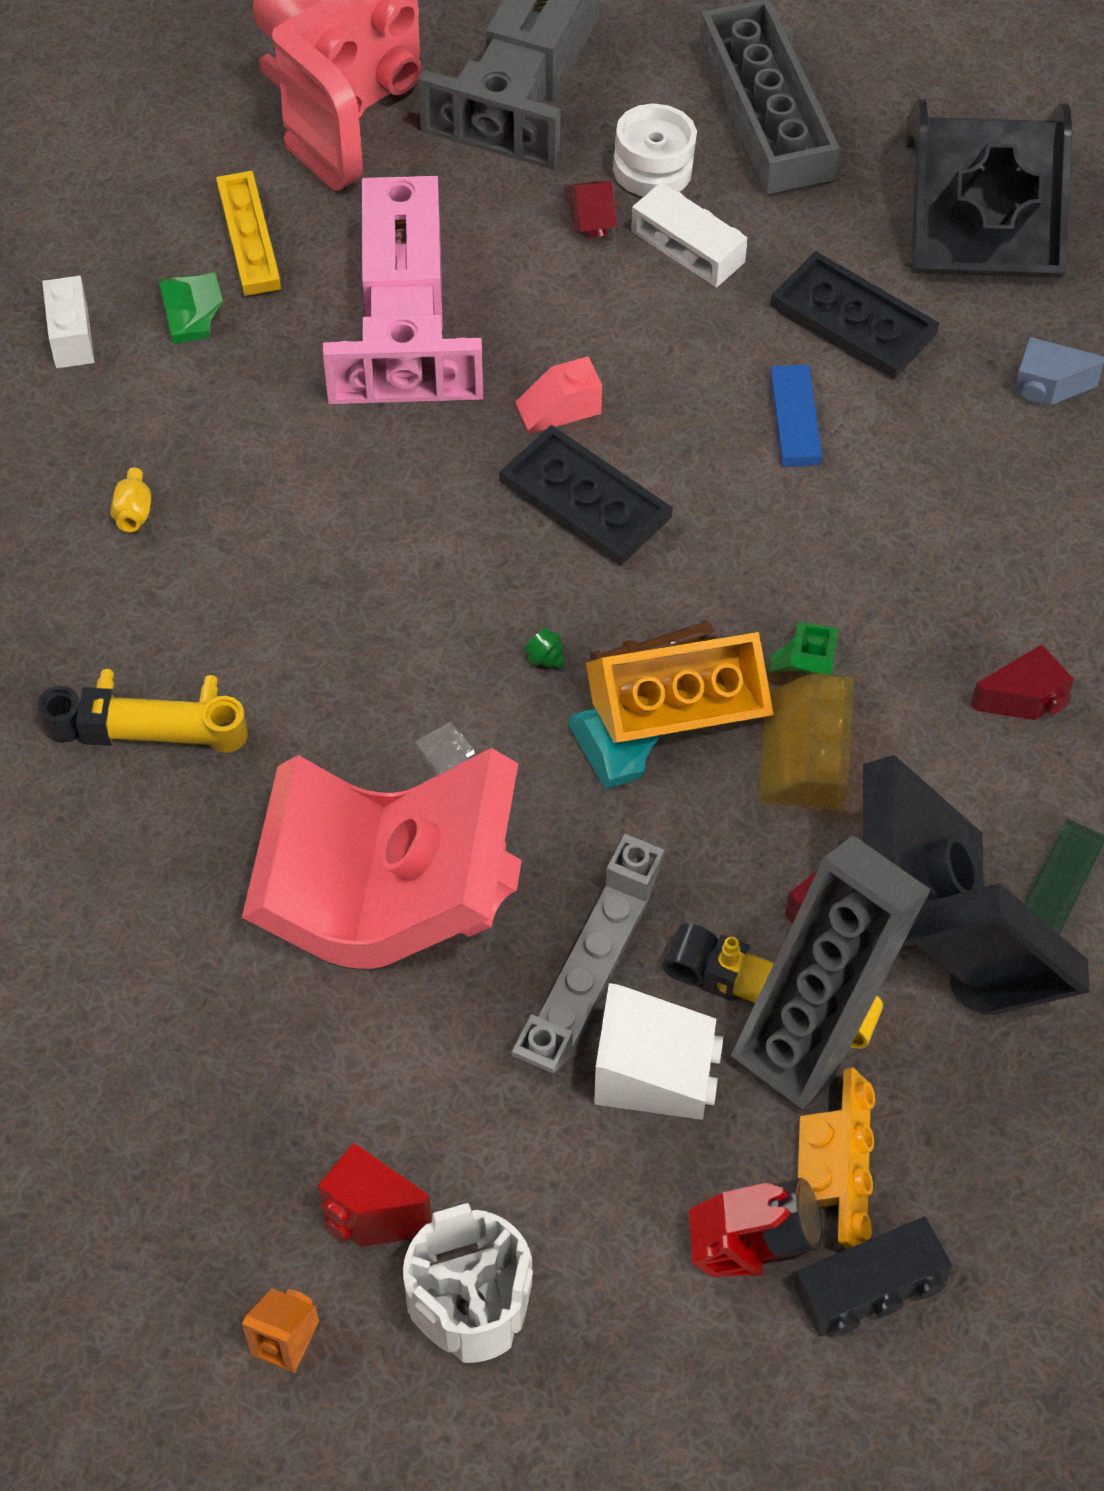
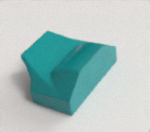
(611, 761)

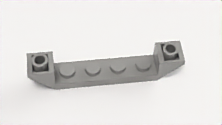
(554, 1034)

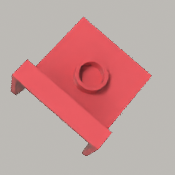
(383, 872)

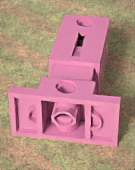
(402, 292)

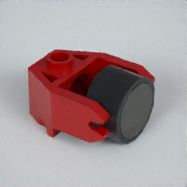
(754, 1226)

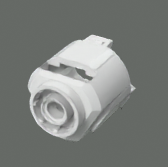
(495, 1275)

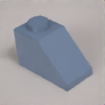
(1056, 372)

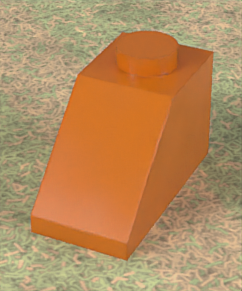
(281, 1328)

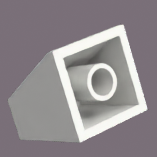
(655, 1056)

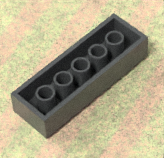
(768, 96)
(829, 970)

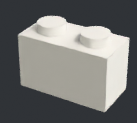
(68, 321)

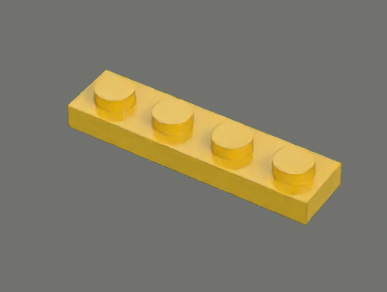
(248, 233)

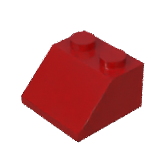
(371, 1201)

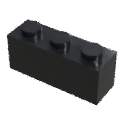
(873, 1278)

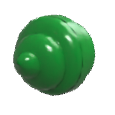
(545, 649)

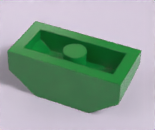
(190, 305)
(808, 651)

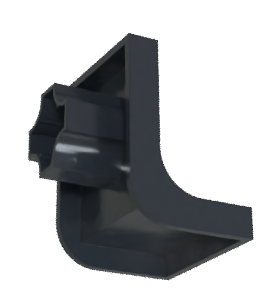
(990, 194)
(985, 936)

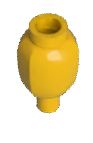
(131, 501)

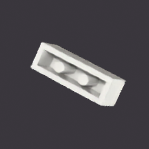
(689, 234)

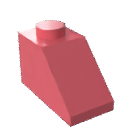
(561, 396)

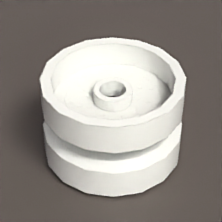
(654, 147)

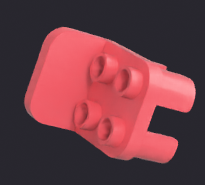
(333, 66)

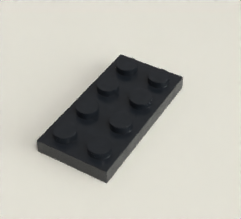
(855, 314)
(586, 494)

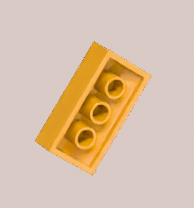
(680, 687)

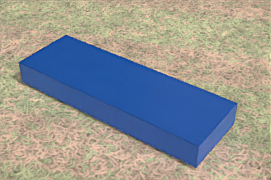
(795, 415)

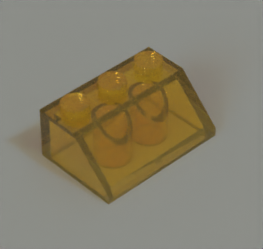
(808, 743)

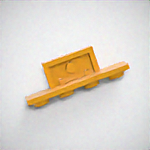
(836, 1158)

